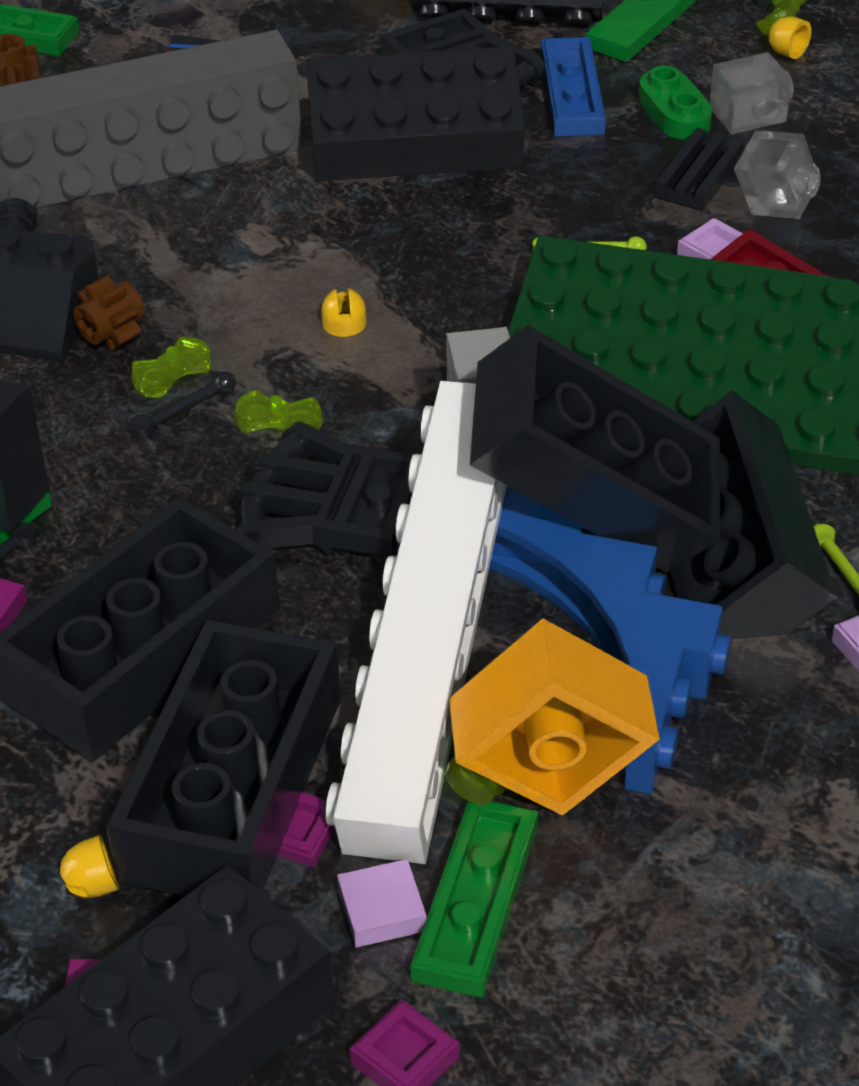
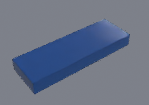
(572, 87)

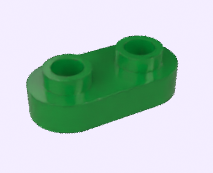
(674, 102)

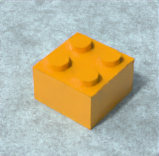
(552, 718)

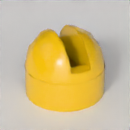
(790, 36)
(343, 324)
(89, 869)

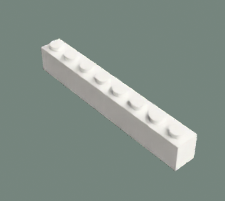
(419, 643)

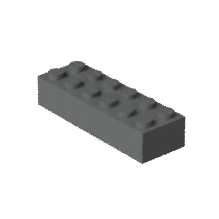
(148, 119)

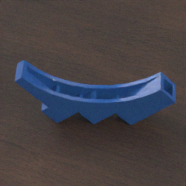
(622, 607)

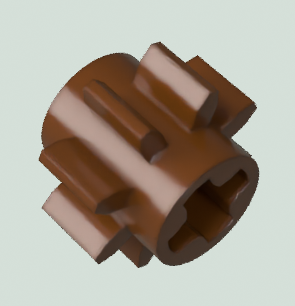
(17, 61)
(109, 312)

